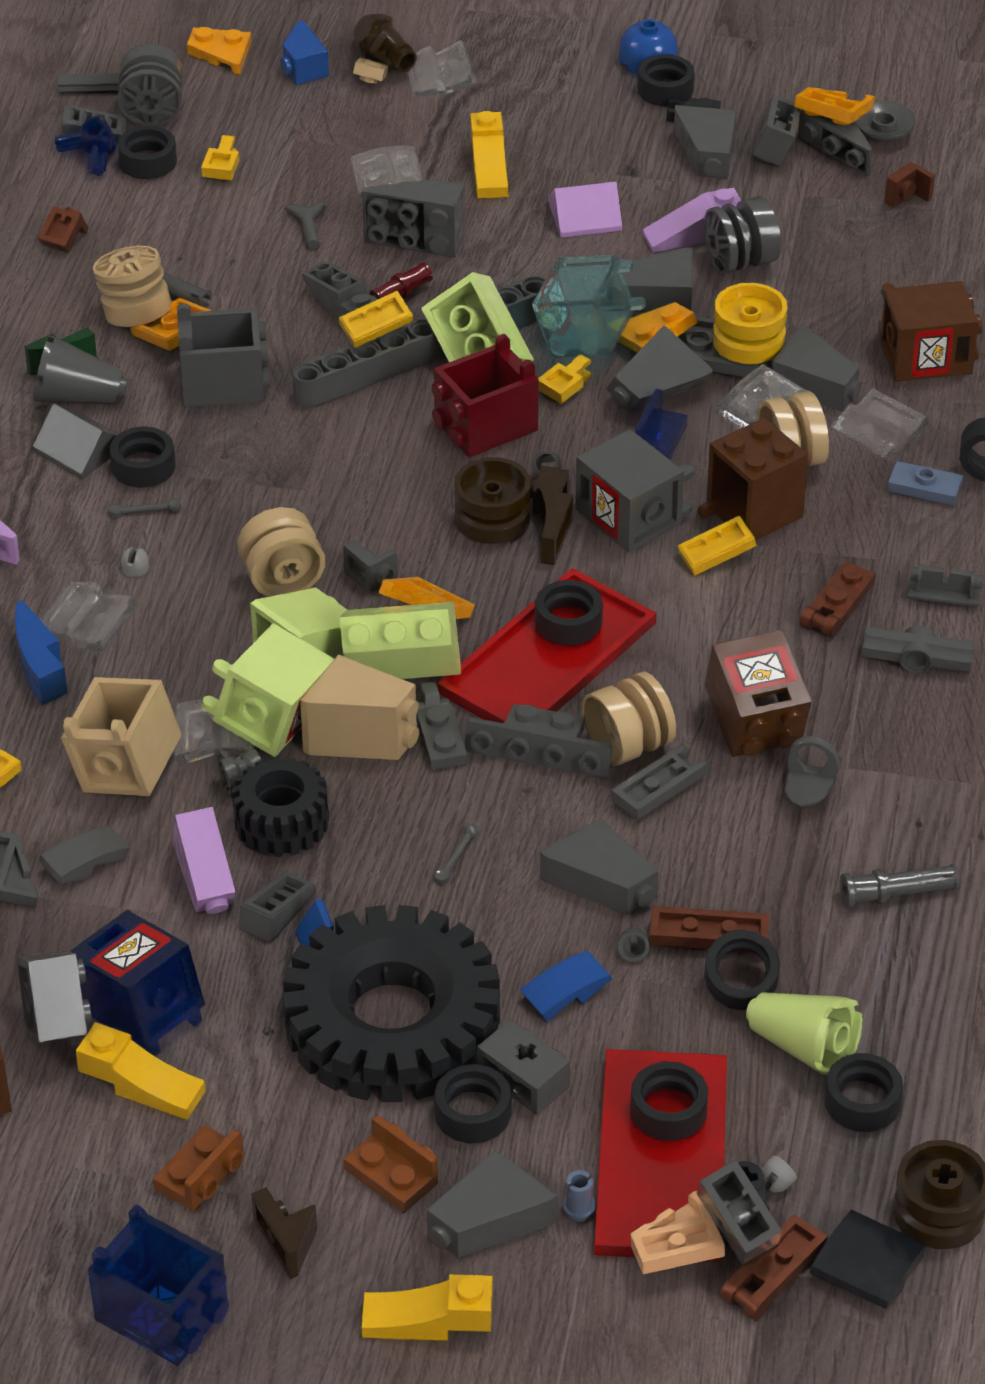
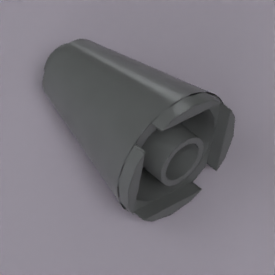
(76, 376)

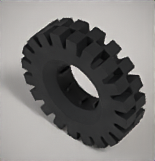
(402, 952)

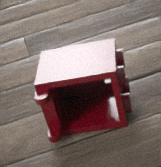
(486, 398)

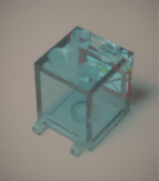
(585, 305)

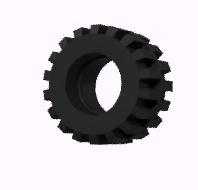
(280, 806)

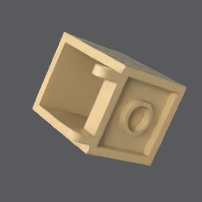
(121, 736)

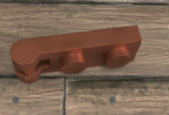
(838, 599)
(774, 1268)

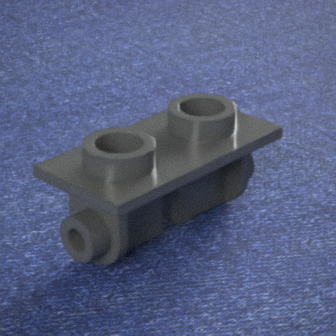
(930, 585)

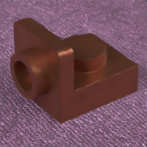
(908, 181)
(62, 228)

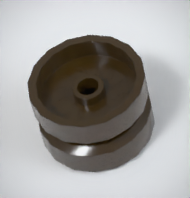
(492, 500)
(940, 1194)

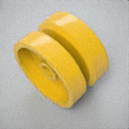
(749, 323)

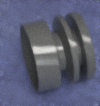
(150, 85)
(742, 234)

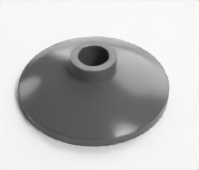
(887, 121)

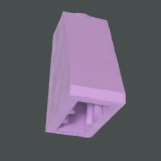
(203, 861)

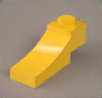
(488, 154)
(137, 1073)
(430, 1311)

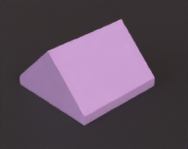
(586, 209)

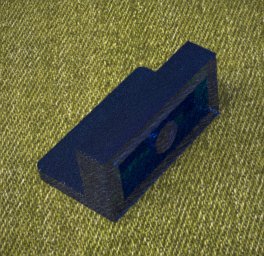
(661, 427)

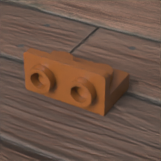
(393, 1165)
(200, 1167)

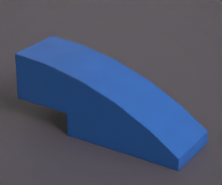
(39, 655)

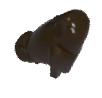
(380, 40)

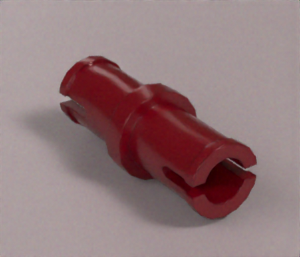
(405, 282)

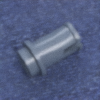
(579, 1203)

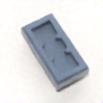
(925, 483)

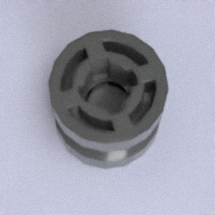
(232, 768)

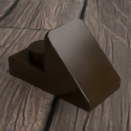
(286, 1234)

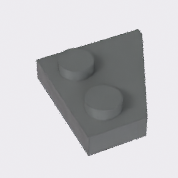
(15, 872)

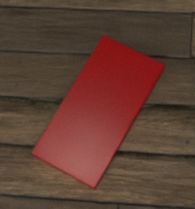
(530, 670)
(647, 1174)

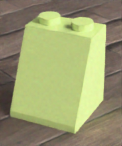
(303, 613)

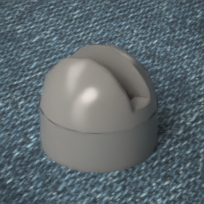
(141, 562)
(778, 1174)

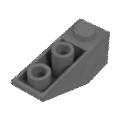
(839, 141)

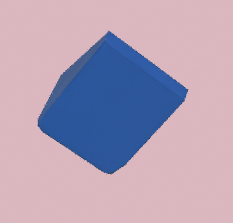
(314, 918)

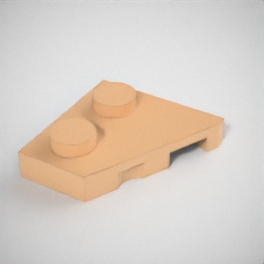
(677, 1238)

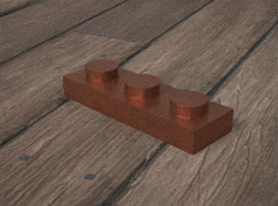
(700, 926)

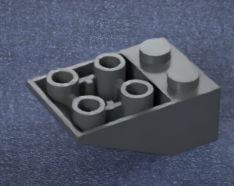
(416, 216)

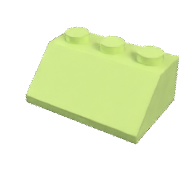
(471, 318)
(403, 639)

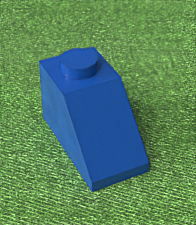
(304, 55)

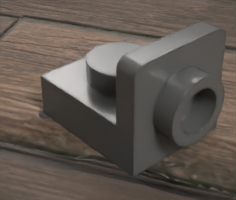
(366, 568)

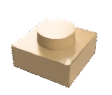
(370, 70)

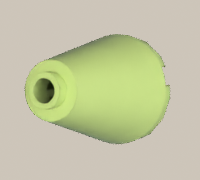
(807, 1026)

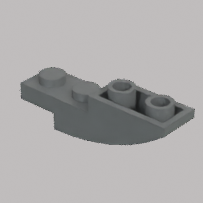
(337, 288)

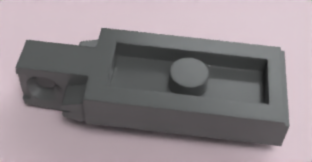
(439, 730)

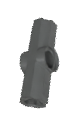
(917, 649)

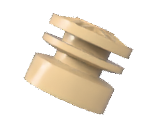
(132, 286)
(630, 717)

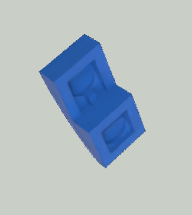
(561, 984)

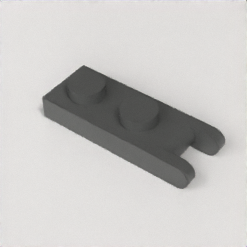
(658, 782)

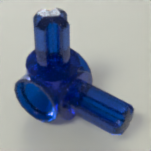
(95, 139)

